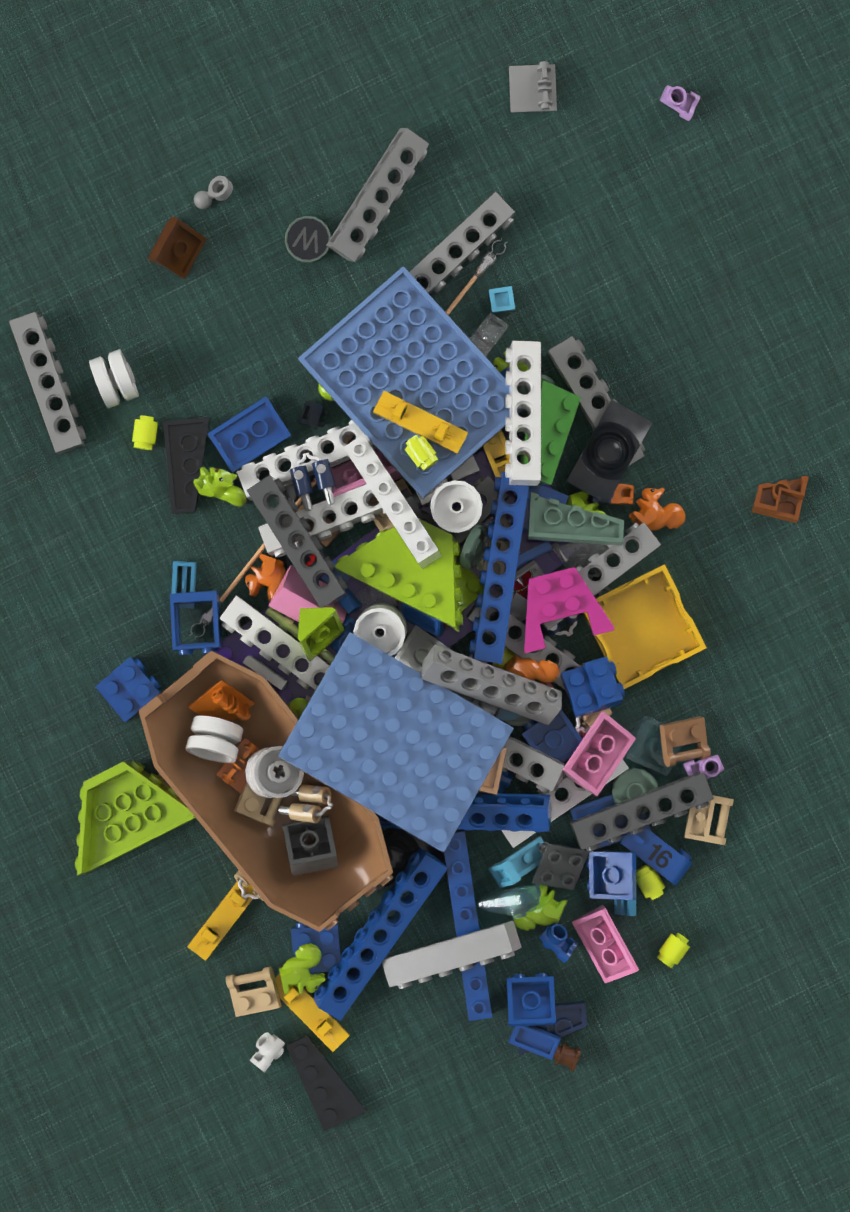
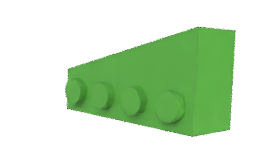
(557, 416)

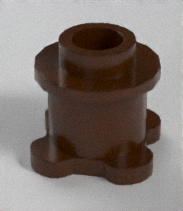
(567, 1056)

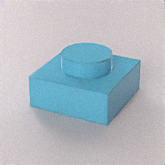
(501, 299)

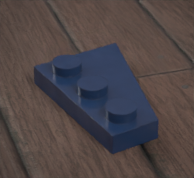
(569, 1018)

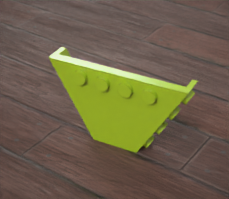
(393, 570)
(124, 812)

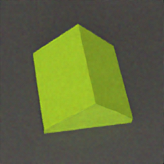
(318, 629)

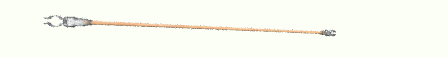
(488, 261)

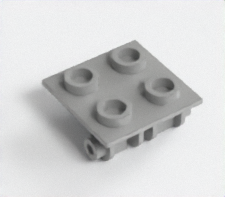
(533, 88)

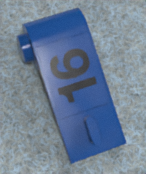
(658, 854)

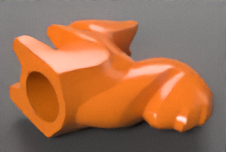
(654, 514)
(269, 575)
(531, 669)

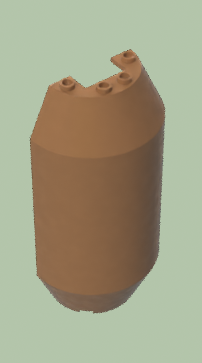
(250, 845)

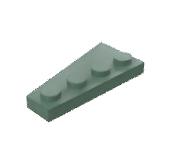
(567, 523)

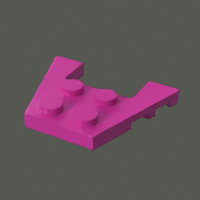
(558, 597)

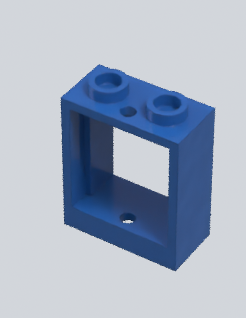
(190, 598)

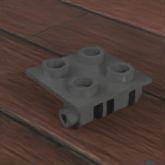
(559, 865)

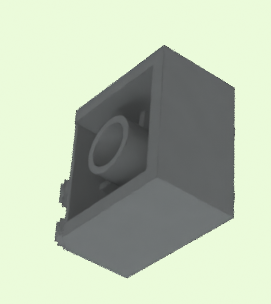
(310, 858)

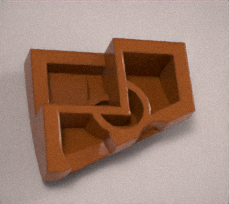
(781, 499)

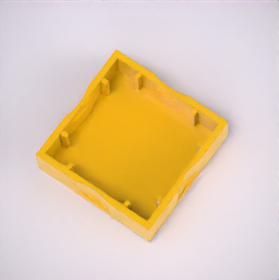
(648, 627)

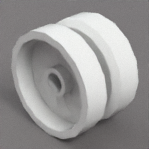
(117, 377)
(449, 494)
(384, 617)
(214, 739)
(265, 781)

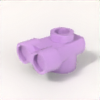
(684, 103)
(693, 767)

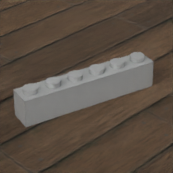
(451, 954)

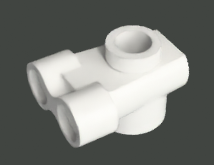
(269, 1048)

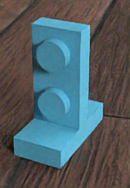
(517, 864)

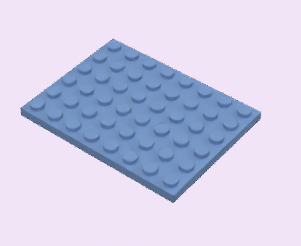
(417, 353)
(395, 742)

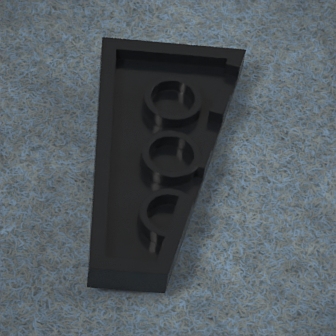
(184, 455)
(326, 1090)

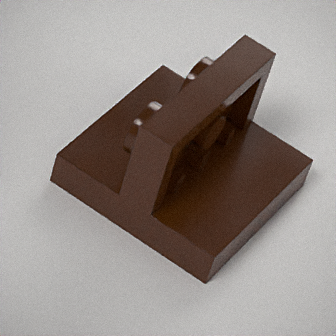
(177, 247)

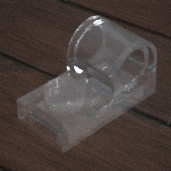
(489, 334)

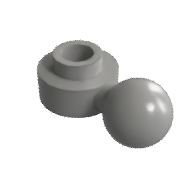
(219, 188)

